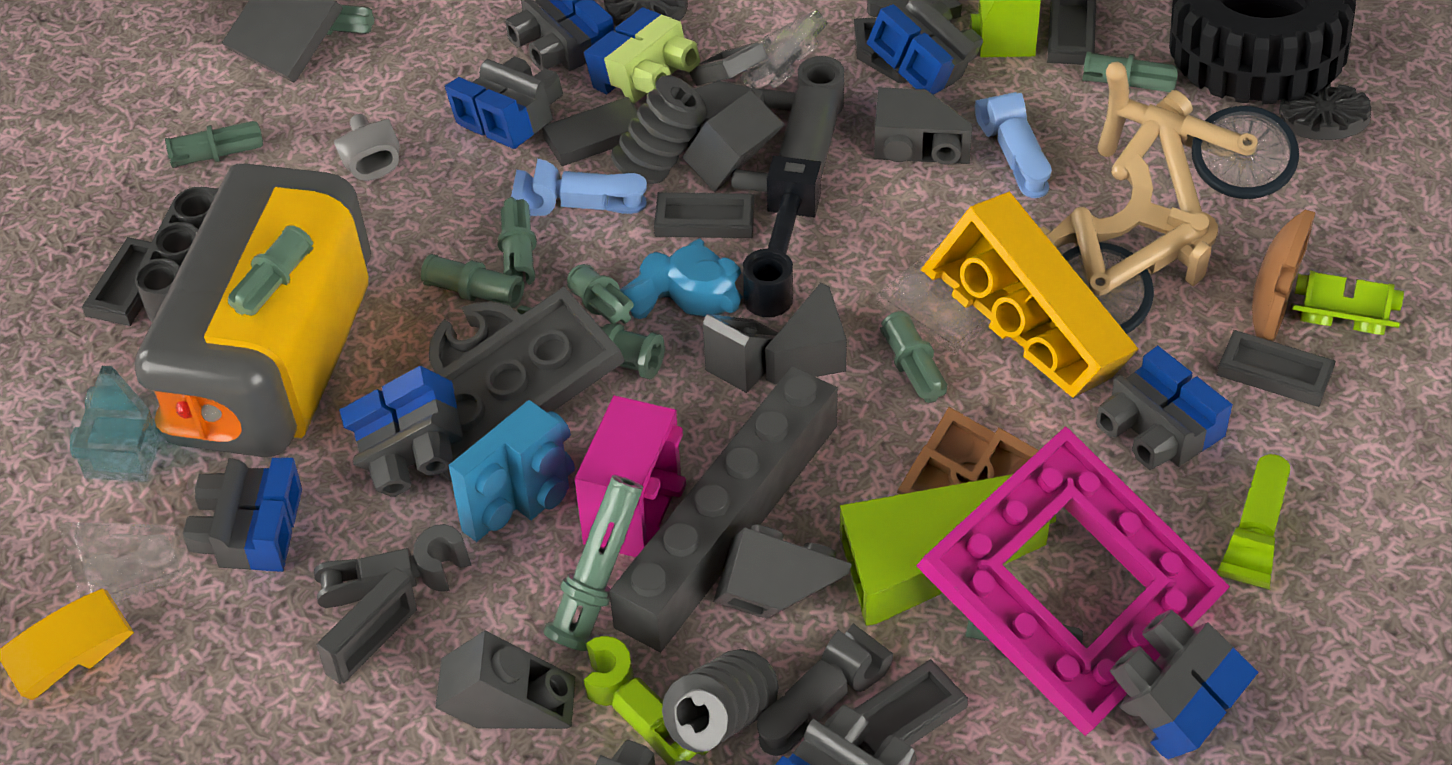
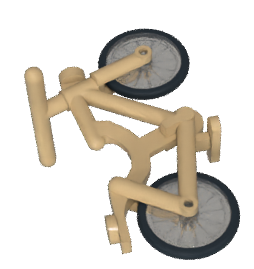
(1234, 151)

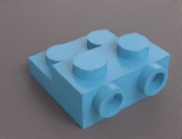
(512, 469)

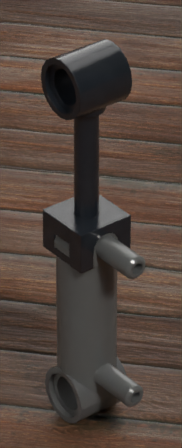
(793, 179)

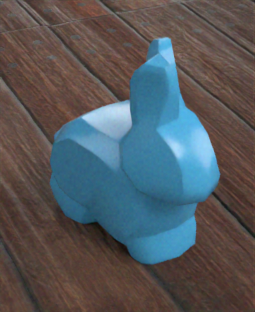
(690, 277)

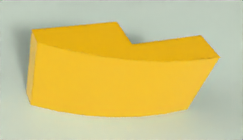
(68, 637)

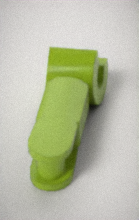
(1253, 542)
(629, 696)

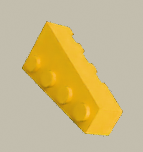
(1030, 294)

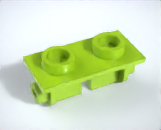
(1368, 307)

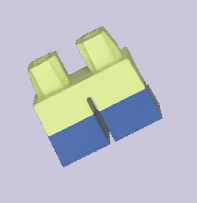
(639, 54)

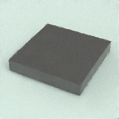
(282, 33)

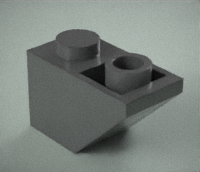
(919, 128)
(771, 574)
(504, 687)

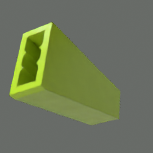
(895, 532)

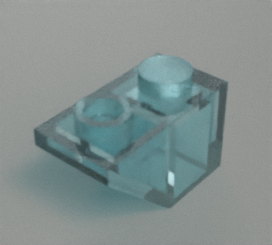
(116, 432)

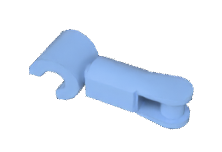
(1007, 118)
(579, 190)

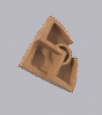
(1278, 273)
(964, 453)

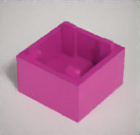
(641, 445)

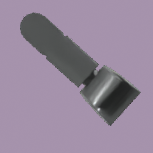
(431, 548)
(849, 660)

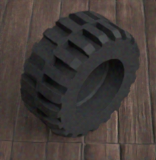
(1261, 46)

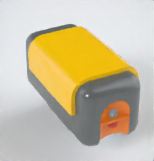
(234, 376)

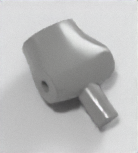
(369, 148)

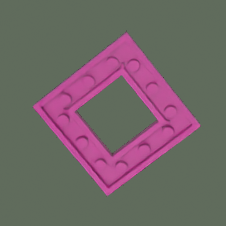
(972, 575)

